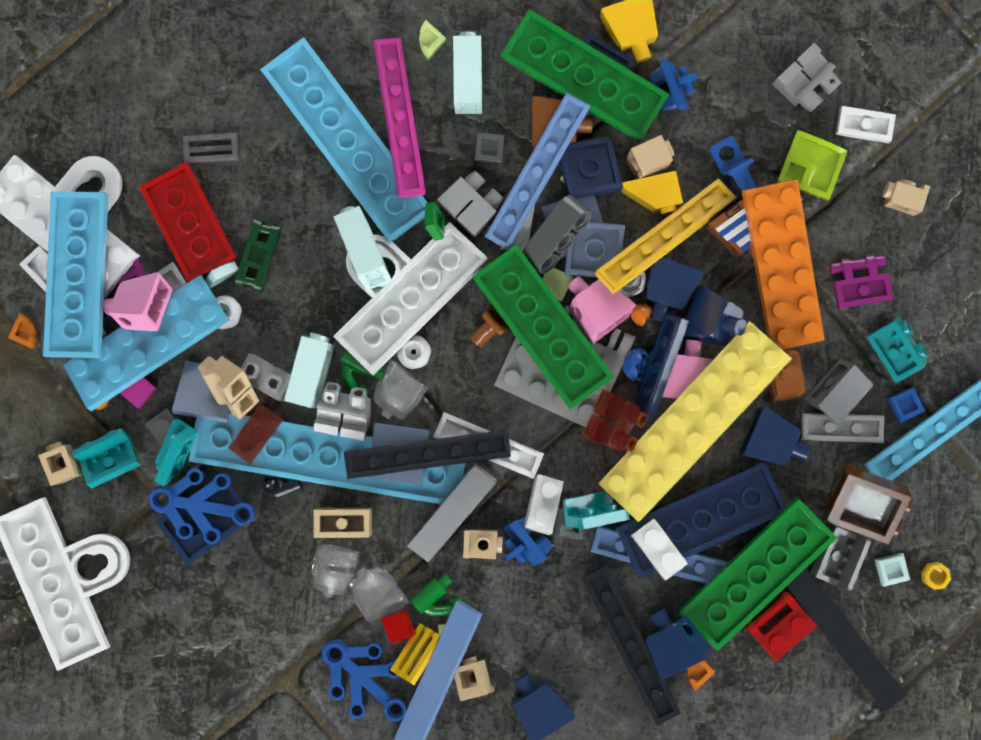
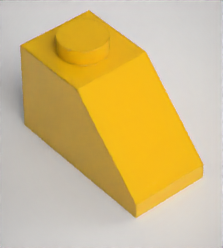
(655, 192)

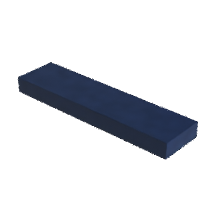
(660, 364)

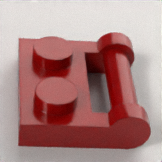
(786, 631)

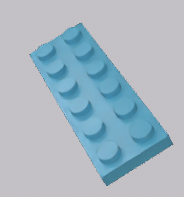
(75, 274)
(133, 354)

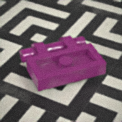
(861, 290)

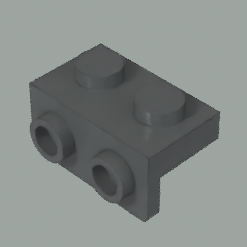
(842, 559)

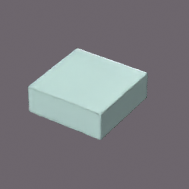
(892, 569)

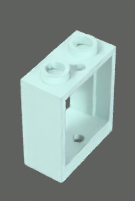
(467, 73)
(362, 247)
(309, 370)

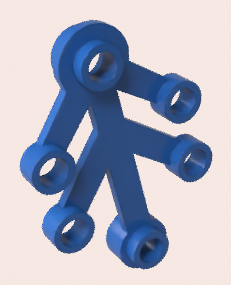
(197, 505)
(360, 677)

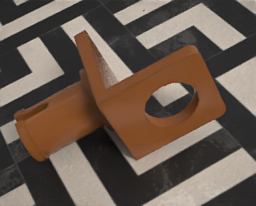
(492, 325)

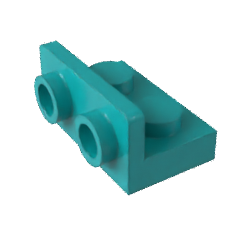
(898, 349)
(174, 451)
(592, 511)

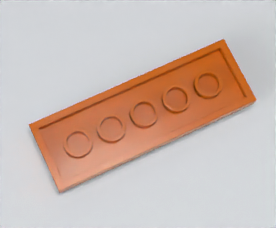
(783, 264)

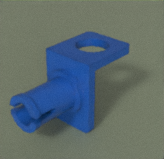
(736, 166)

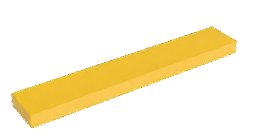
(665, 236)

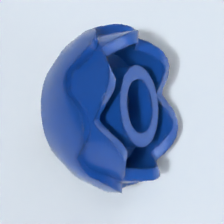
(635, 363)

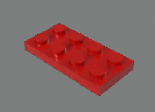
(188, 222)

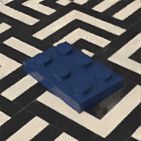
(195, 547)

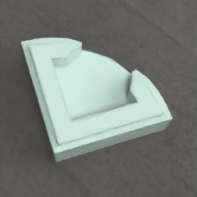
(221, 273)

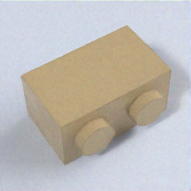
(650, 157)
(343, 522)

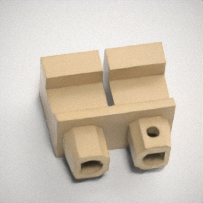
(229, 385)

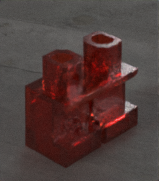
(615, 434)

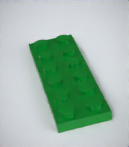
(585, 73)
(543, 327)
(757, 573)

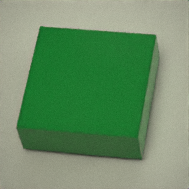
(434, 221)

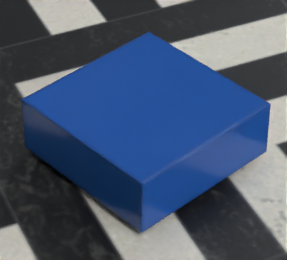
(905, 404)

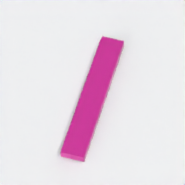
(399, 118)

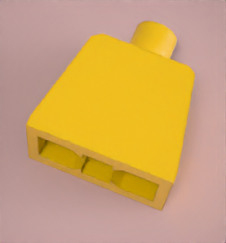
(631, 26)

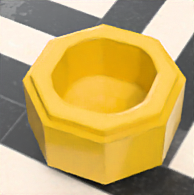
(936, 575)

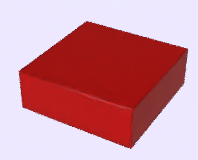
(398, 626)

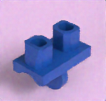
(667, 75)
(523, 546)

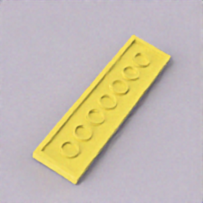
(694, 421)

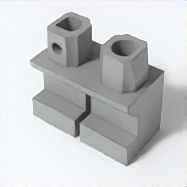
(804, 75)
(468, 206)
(266, 377)
(340, 408)

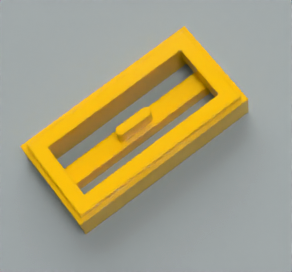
(412, 653)

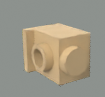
(905, 196)
(50, 461)
(471, 540)
(466, 685)

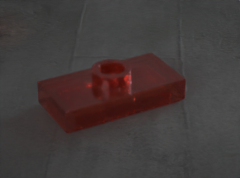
(256, 434)

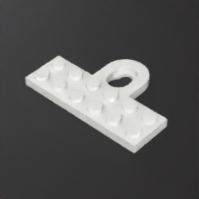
(27, 205)
(410, 298)
(52, 581)

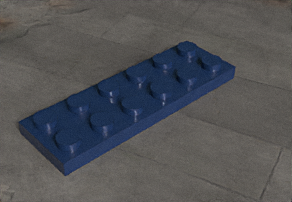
(709, 516)

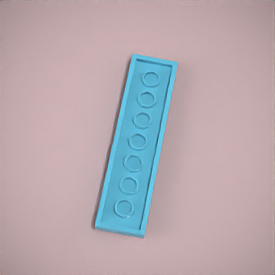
(343, 137)

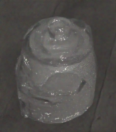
(398, 391)
(333, 568)
(377, 593)

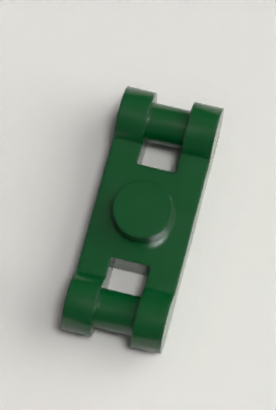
(258, 255)

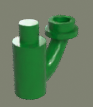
(350, 364)
(426, 598)

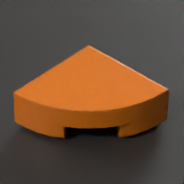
(24, 332)
(699, 674)

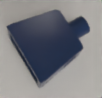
(669, 286)
(713, 318)
(773, 439)
(675, 644)
(540, 708)

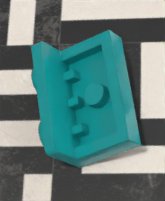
(107, 457)

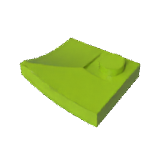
(814, 164)

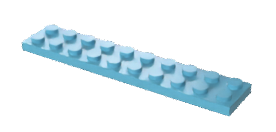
(312, 457)

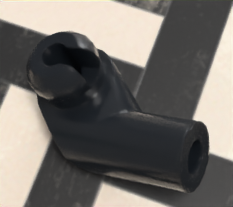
(280, 488)

